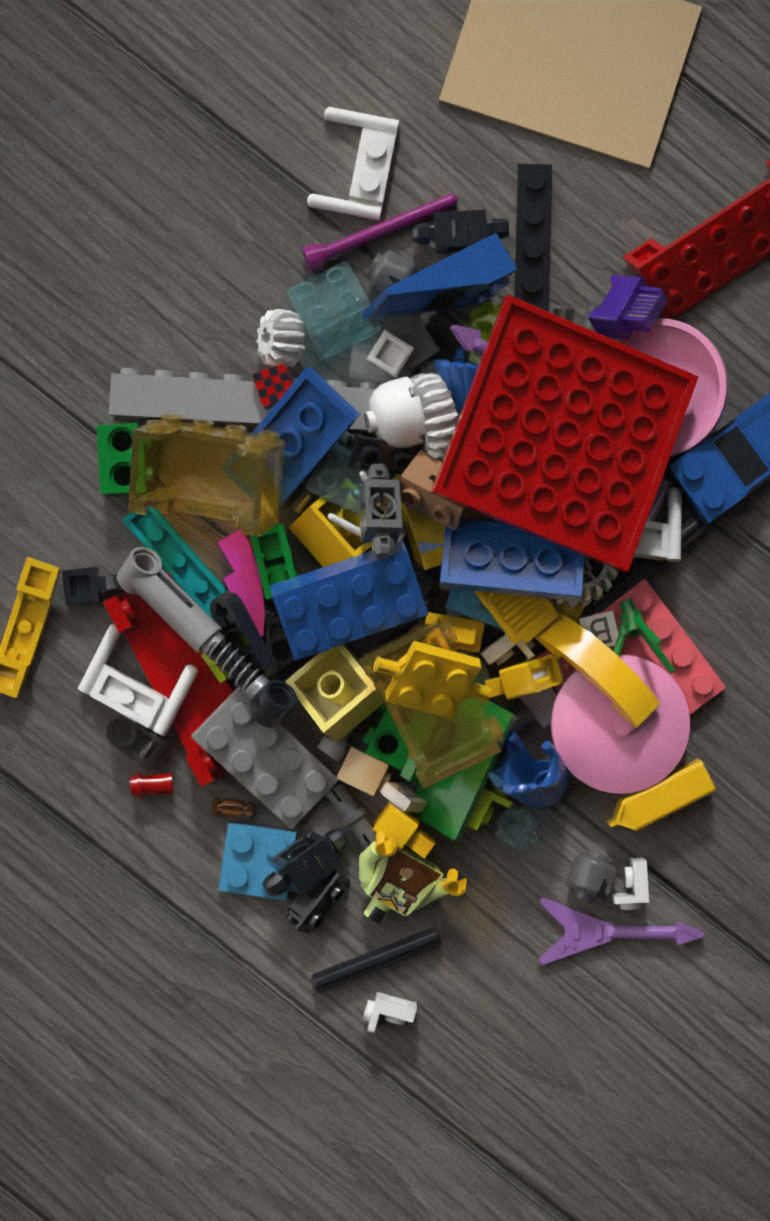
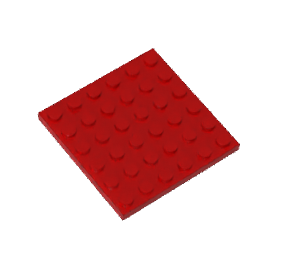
(565, 434)

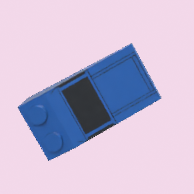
(450, 283)
(726, 463)

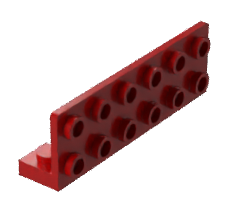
(708, 253)
(163, 658)

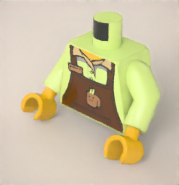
(402, 879)

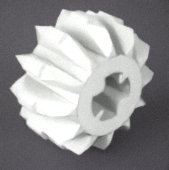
(281, 338)

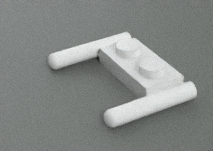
(371, 165)
(663, 540)
(130, 695)

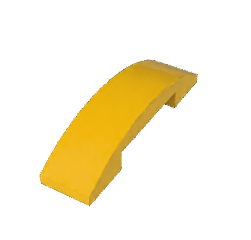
(26, 623)
(601, 667)

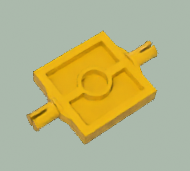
(432, 679)

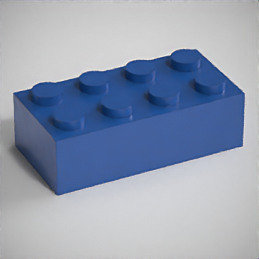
(348, 601)

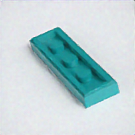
(176, 556)

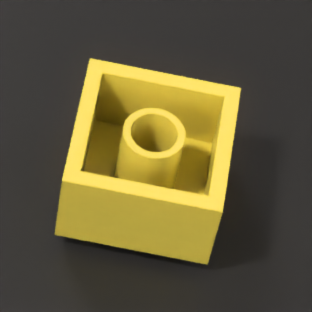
(336, 691)

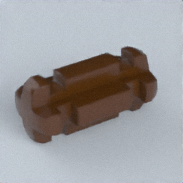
(232, 809)

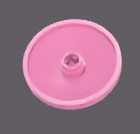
(695, 353)
(605, 747)

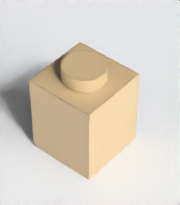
(364, 771)

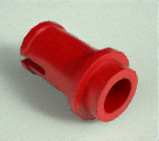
(151, 784)

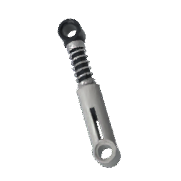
(144, 577)

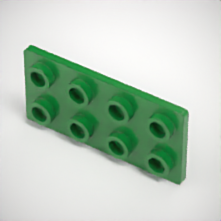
(455, 797)

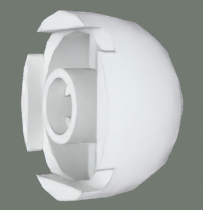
(396, 414)

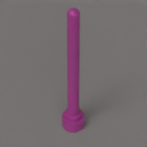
(319, 255)

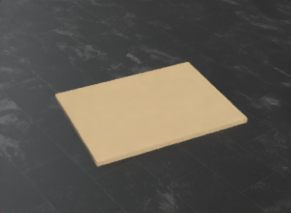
(574, 69)

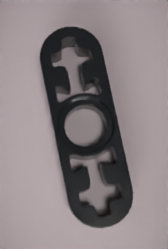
(238, 614)

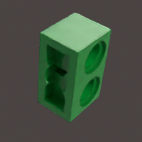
(112, 460)
(273, 557)
(386, 726)

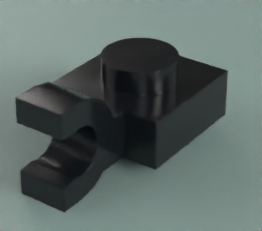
(86, 586)

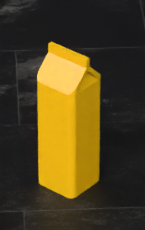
(664, 798)

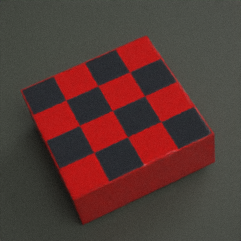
(272, 384)

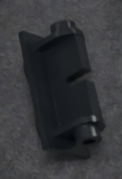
(377, 451)
(310, 912)

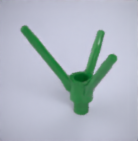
(634, 626)

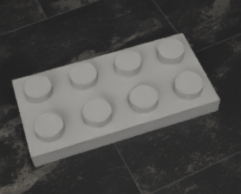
(265, 759)

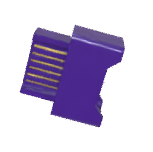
(628, 308)

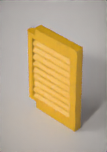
(519, 615)

